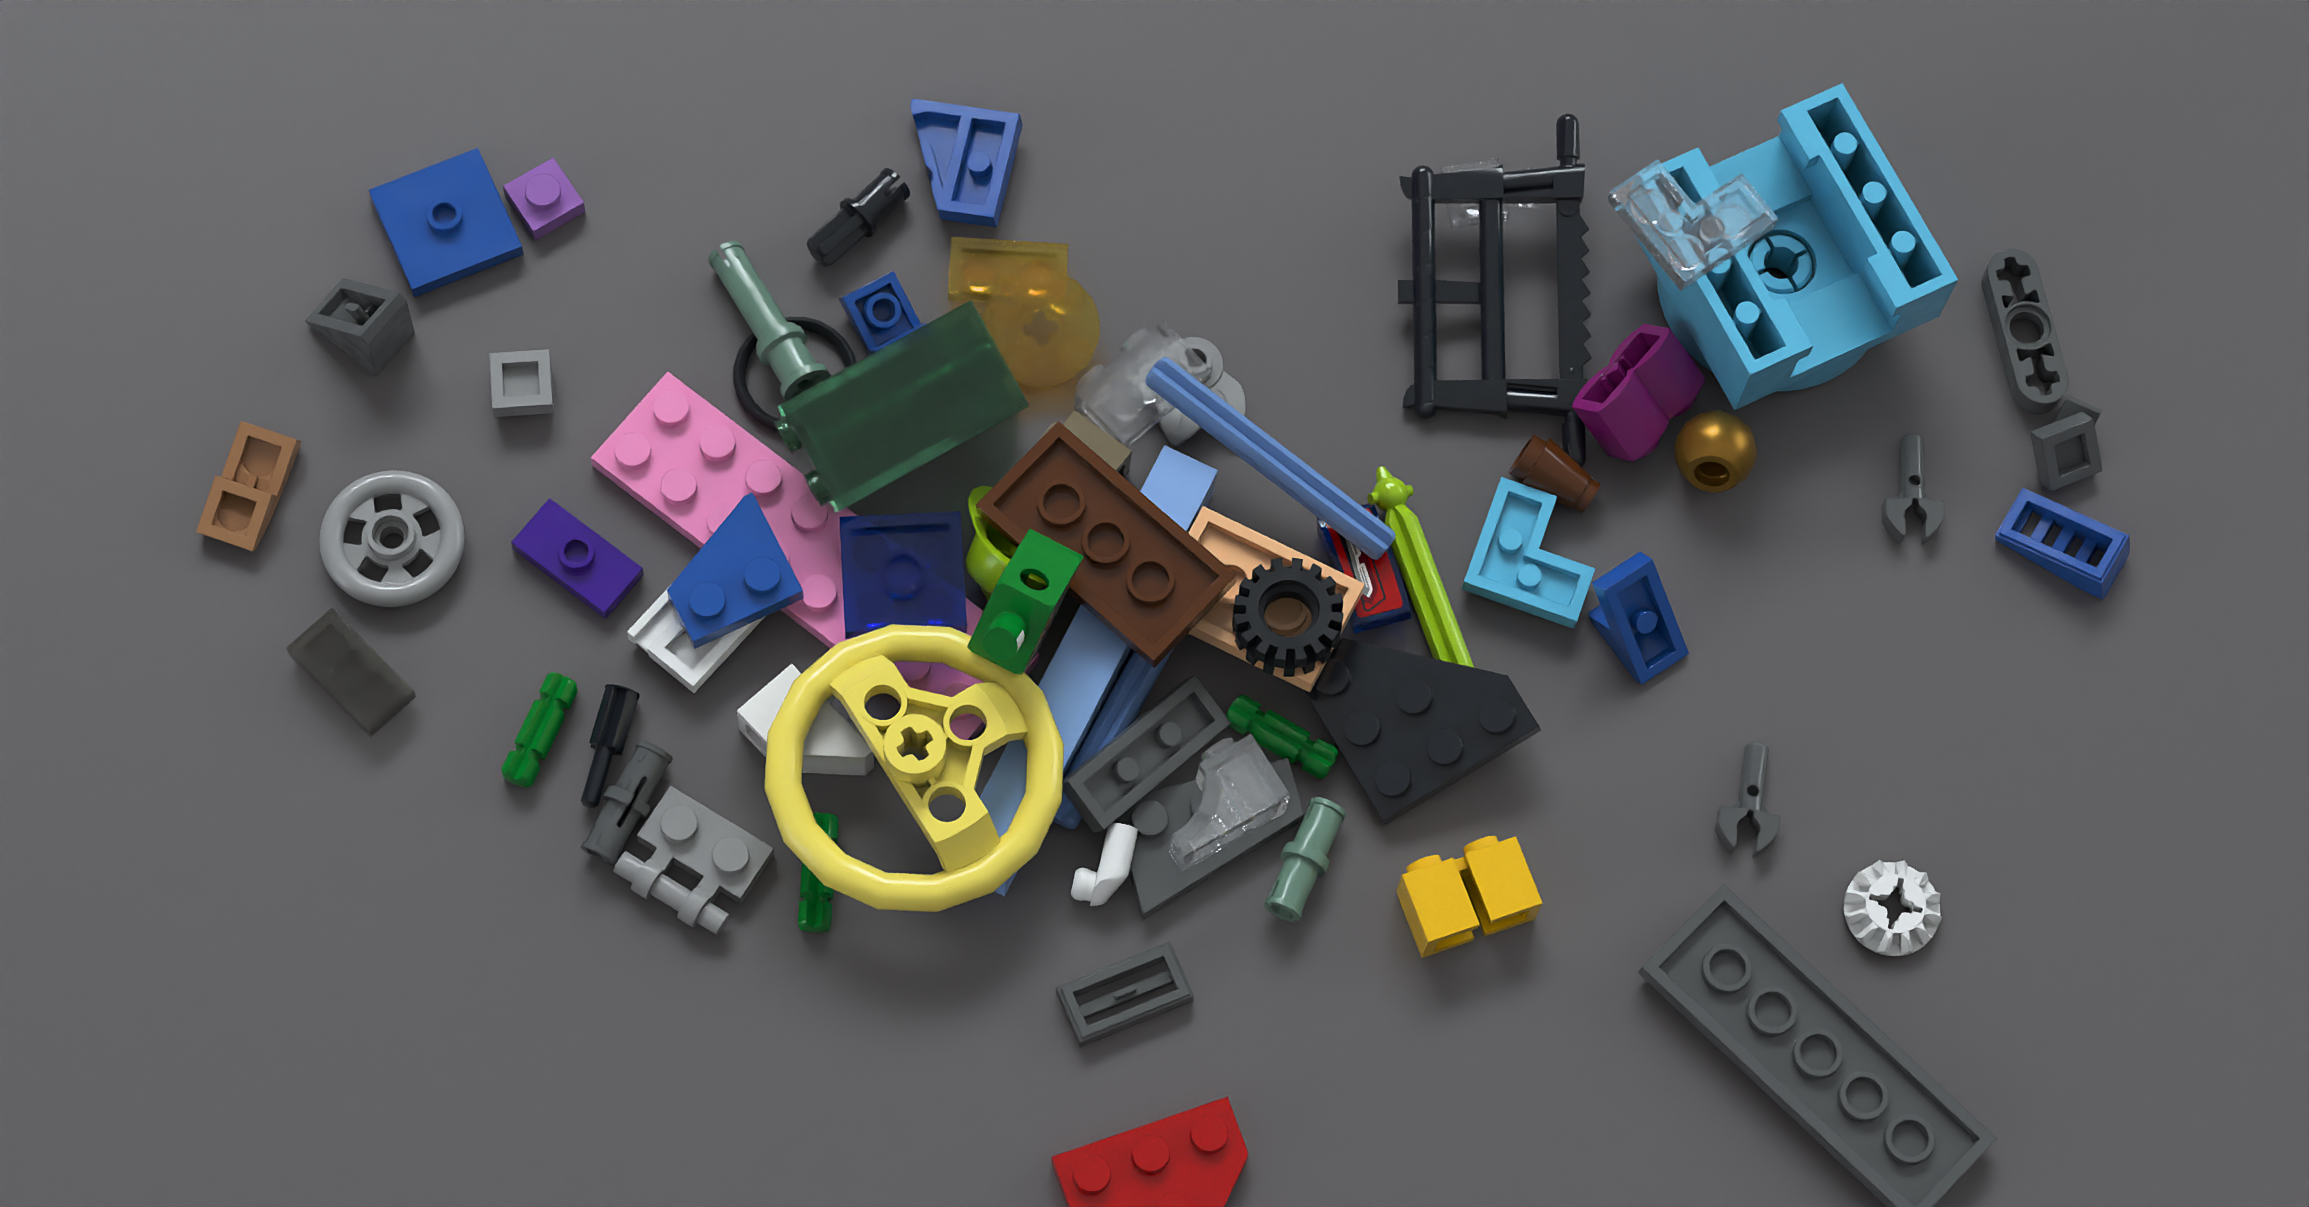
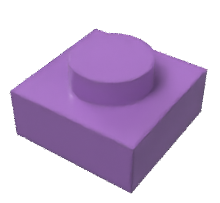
(544, 198)

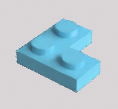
(1514, 569)

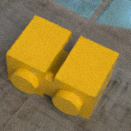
(1456, 896)

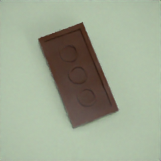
(1137, 564)

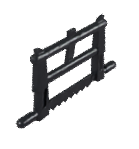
(1491, 190)

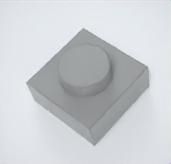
(521, 383)

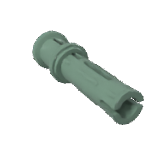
(779, 342)

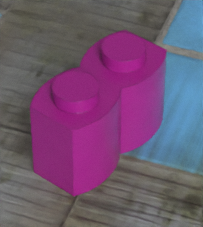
(1639, 392)

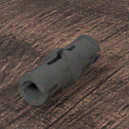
(626, 802)

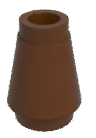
(1552, 470)

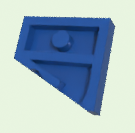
(734, 577)

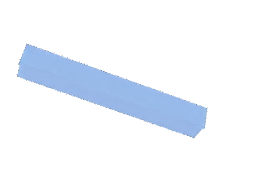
(1090, 652)

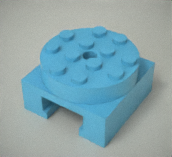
(1842, 236)

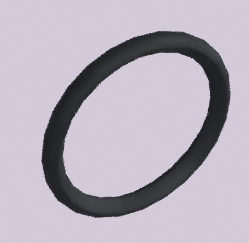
(748, 347)

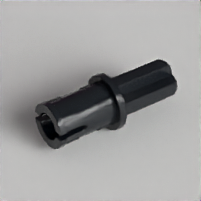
(857, 218)

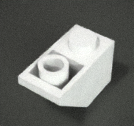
(831, 743)

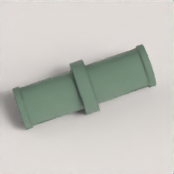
(1305, 859)

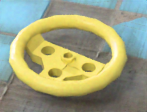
(967, 848)

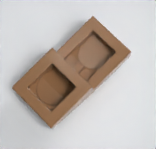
(249, 487)

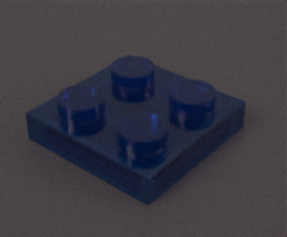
(902, 571)

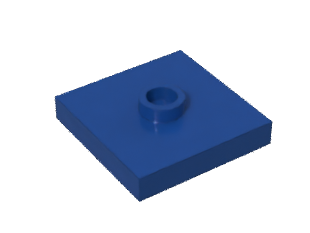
(446, 222)

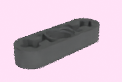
(2016, 355)

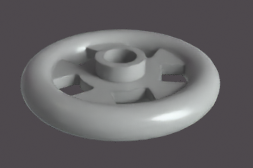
(358, 505)

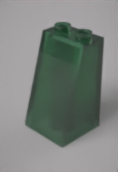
(900, 407)

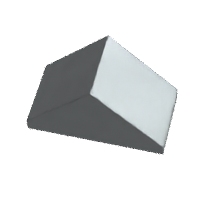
(364, 322)

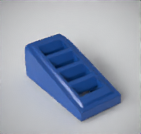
(2054, 559)

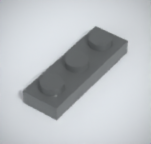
(1144, 754)

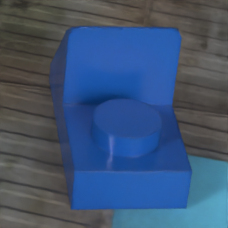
(1637, 618)

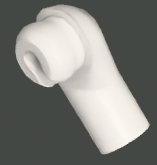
(1113, 866)

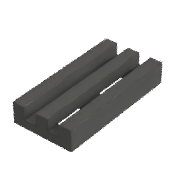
(1077, 1014)

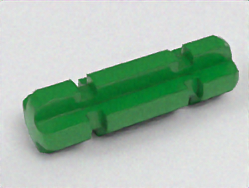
(539, 730)
(1281, 736)
(815, 910)

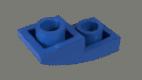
(880, 312)

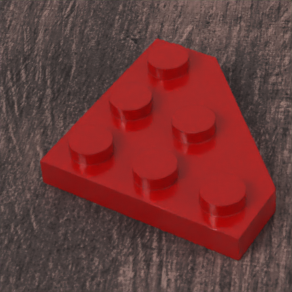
(1166, 1163)

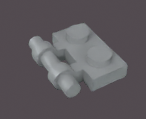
(705, 847)

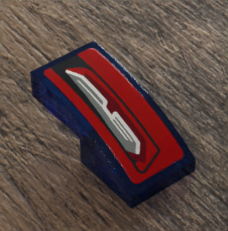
(1384, 594)

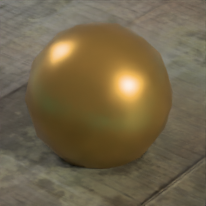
(1715, 447)

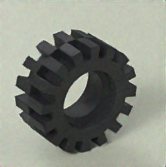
(1293, 583)

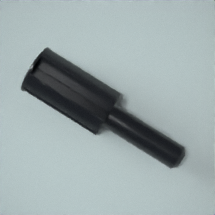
(608, 737)

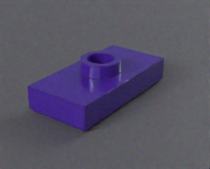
(577, 558)

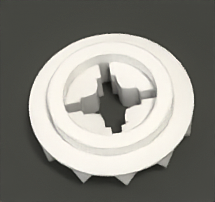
(1869, 920)

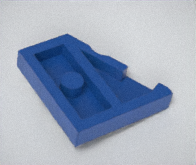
(967, 158)

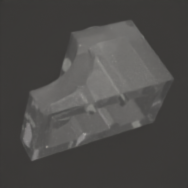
(1237, 798)

